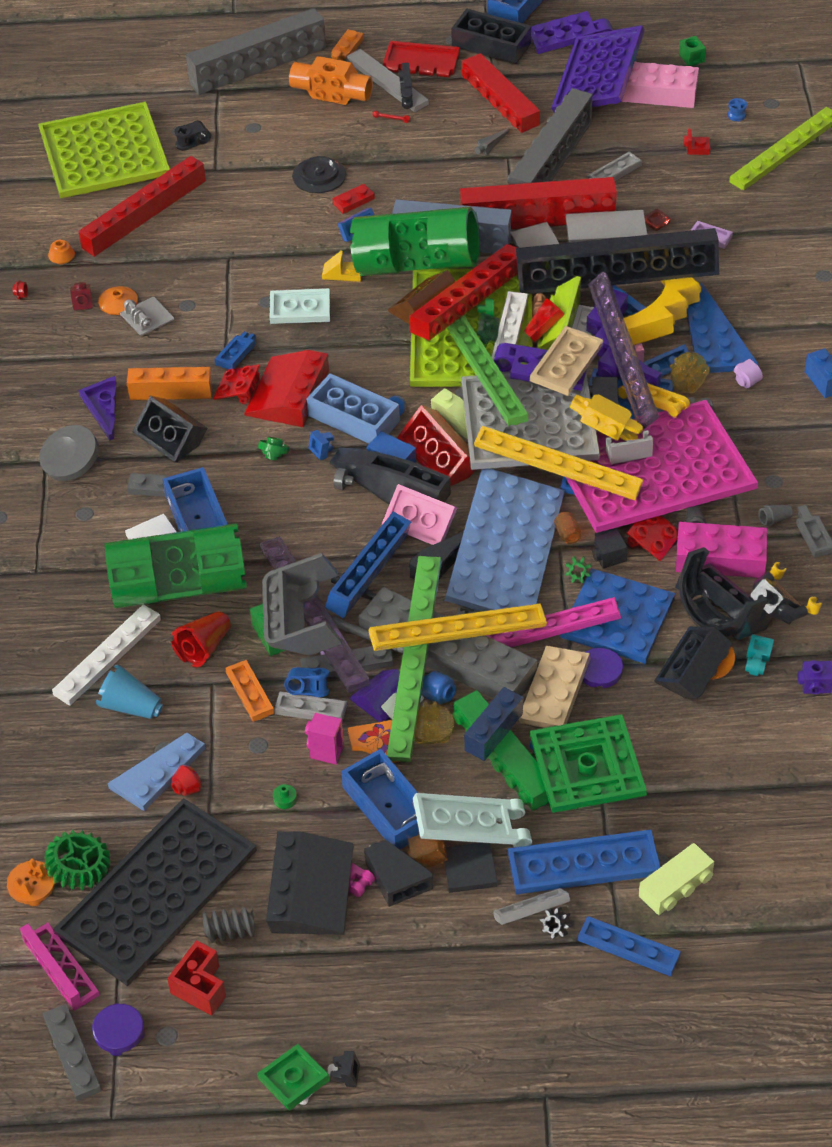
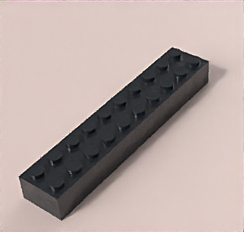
(622, 259)

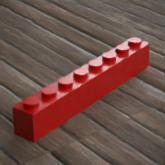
(142, 206)

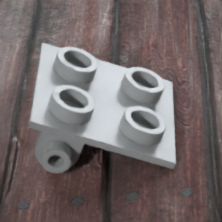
(146, 315)

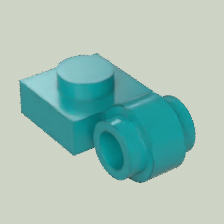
(760, 650)

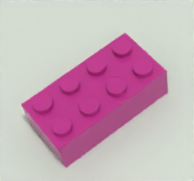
(732, 548)

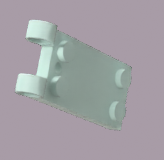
(470, 819)

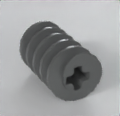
(229, 924)

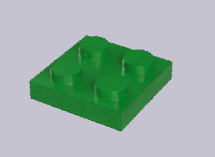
(293, 1077)

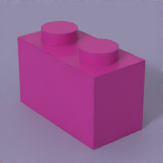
(325, 738)

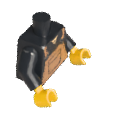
(780, 602)

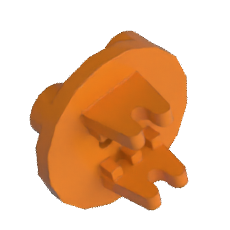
(26, 891)

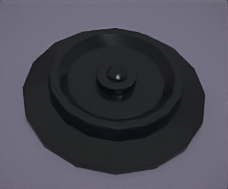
(319, 174)

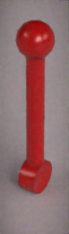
(406, 119)

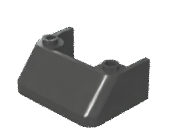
(284, 608)

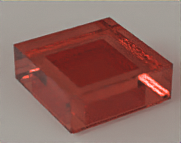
(657, 219)

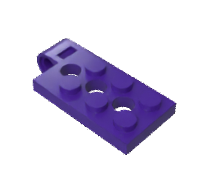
(557, 29)
(510, 356)

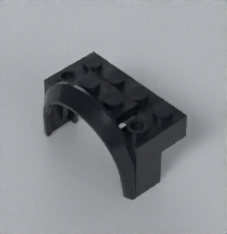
(700, 579)

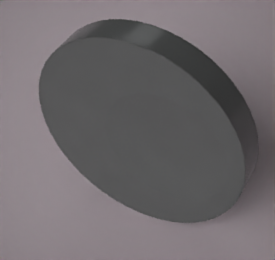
(69, 452)

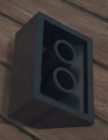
(169, 428)
(694, 661)

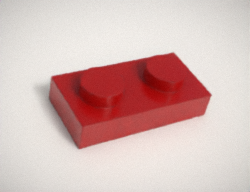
(353, 198)

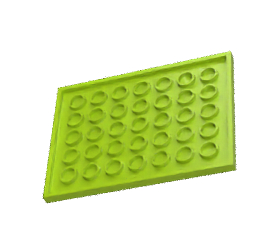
(440, 359)

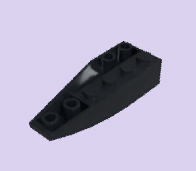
(383, 473)

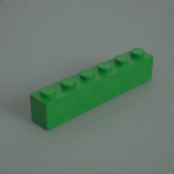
(508, 757)

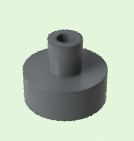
(341, 479)

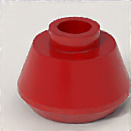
(186, 781)

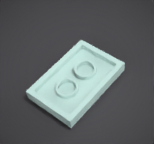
(299, 306)

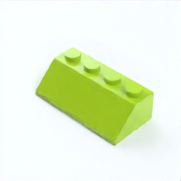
(567, 300)

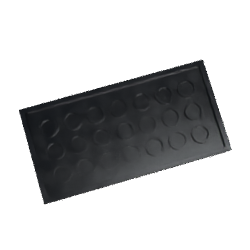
(155, 891)

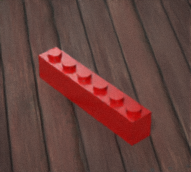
(500, 93)

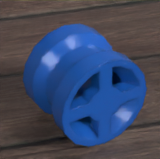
(737, 109)

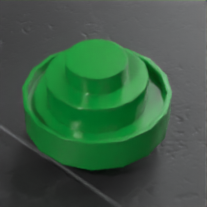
(273, 447)

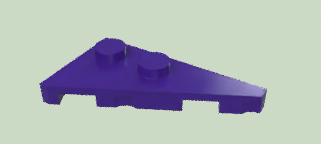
(101, 402)

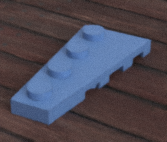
(154, 775)

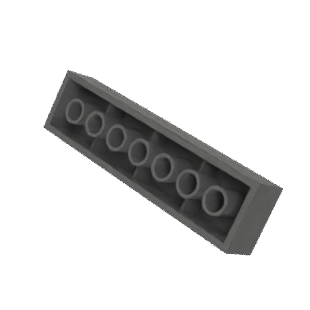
(256, 51)
(555, 140)
(472, 661)

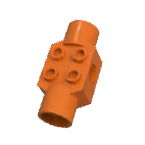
(331, 80)

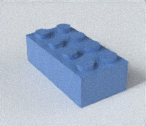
(352, 409)

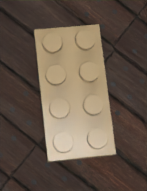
(566, 360)
(554, 687)

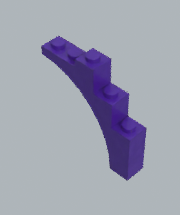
(606, 364)

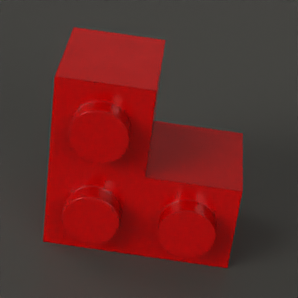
(194, 979)

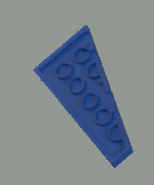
(714, 335)

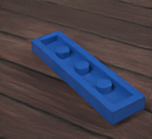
(629, 946)

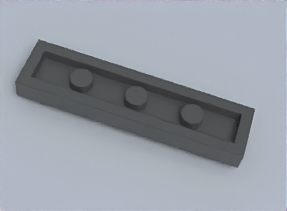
(366, 656)
(71, 1052)

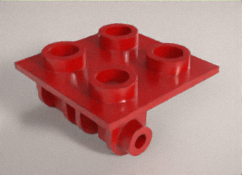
(239, 383)
(654, 535)

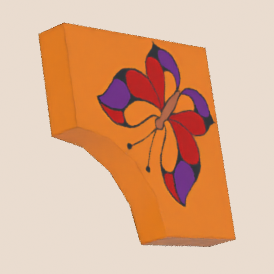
(371, 737)

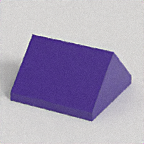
(377, 693)

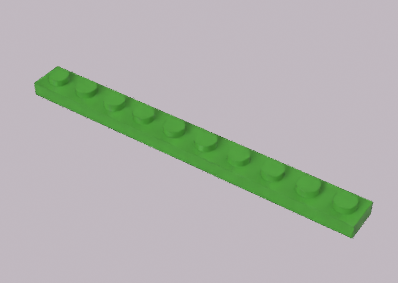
(488, 372)
(413, 663)

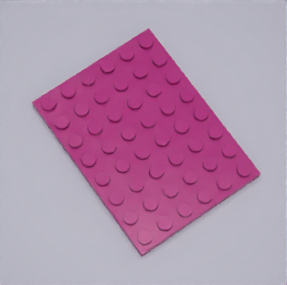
(688, 467)

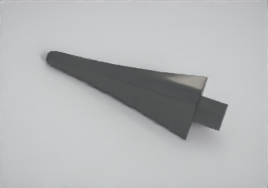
(487, 143)

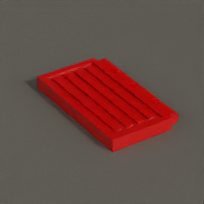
(422, 58)

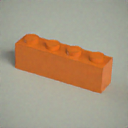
(169, 383)

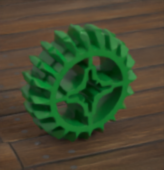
(74, 868)

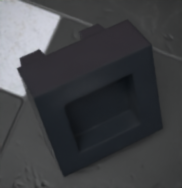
(349, 1069)

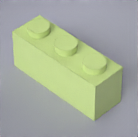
(676, 879)

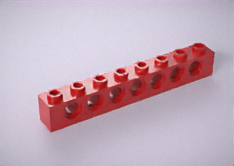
(464, 293)

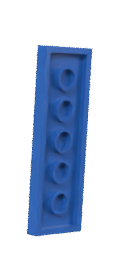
(583, 861)

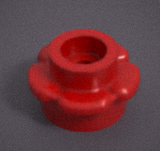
(20, 289)

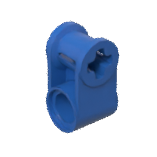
(312, 682)

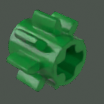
(575, 575)

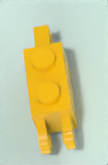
(606, 417)

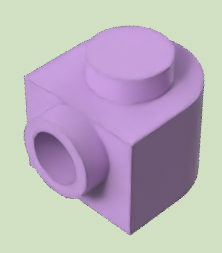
(747, 373)

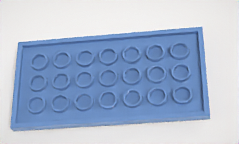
(504, 543)

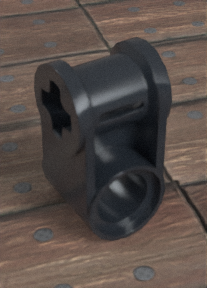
(192, 134)

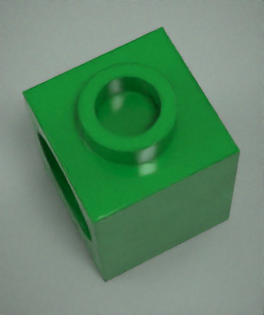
(692, 51)

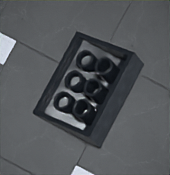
(309, 884)

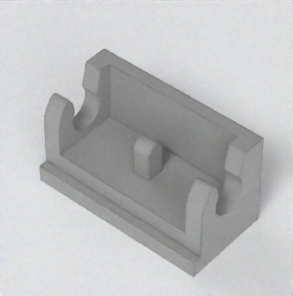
(630, 449)

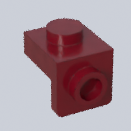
(81, 296)

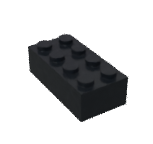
(491, 35)

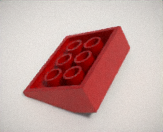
(286, 386)

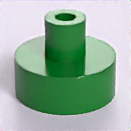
(488, 308)
(284, 796)

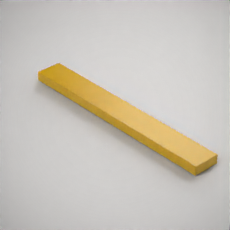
(559, 463)
(457, 627)

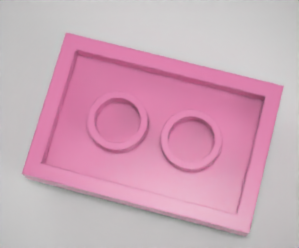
(428, 516)

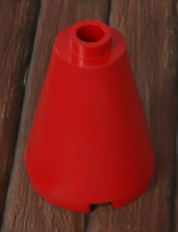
(200, 638)

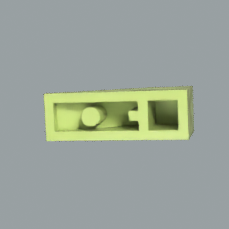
(451, 409)

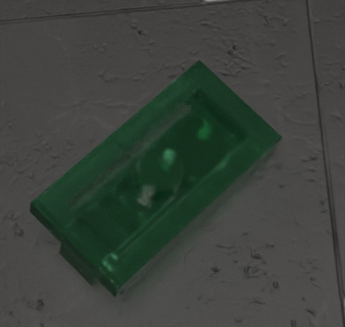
(487, 328)

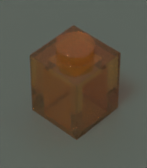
(427, 851)

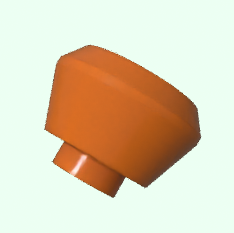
(61, 252)

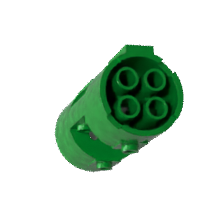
(415, 241)
(175, 565)

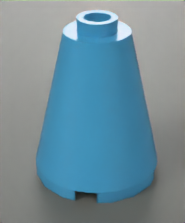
(128, 695)

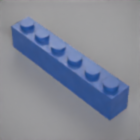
(368, 565)

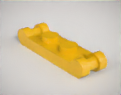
(663, 399)

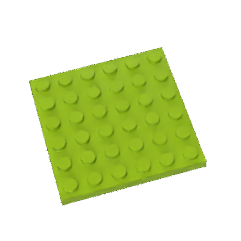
(103, 149)

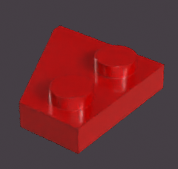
(543, 320)

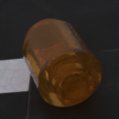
(567, 527)

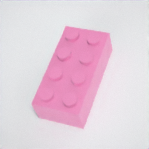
(662, 85)

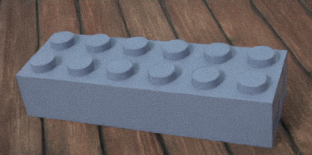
(493, 222)

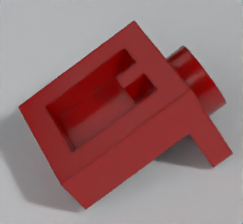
(696, 145)

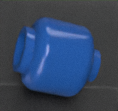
(438, 687)

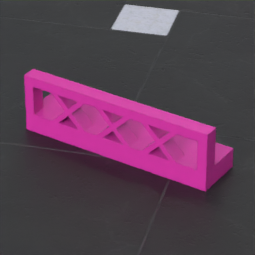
(55, 969)

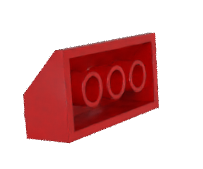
(437, 445)

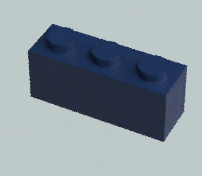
(493, 723)

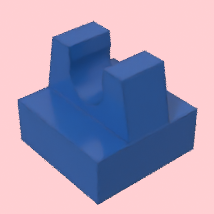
(320, 444)

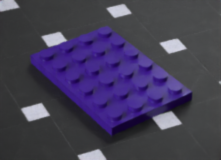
(601, 65)

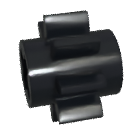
(552, 926)

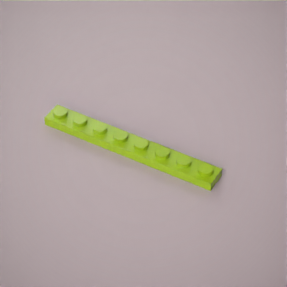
(782, 150)

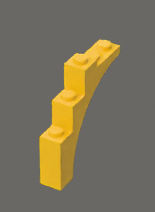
(660, 316)

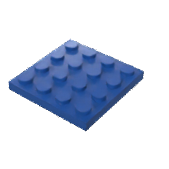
(641, 612)

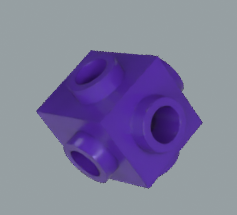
(816, 677)

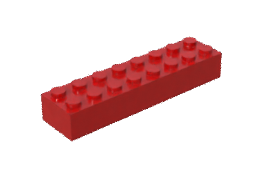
(545, 201)

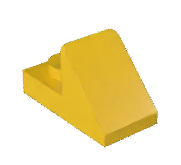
(339, 270)

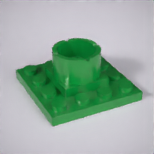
(587, 763)

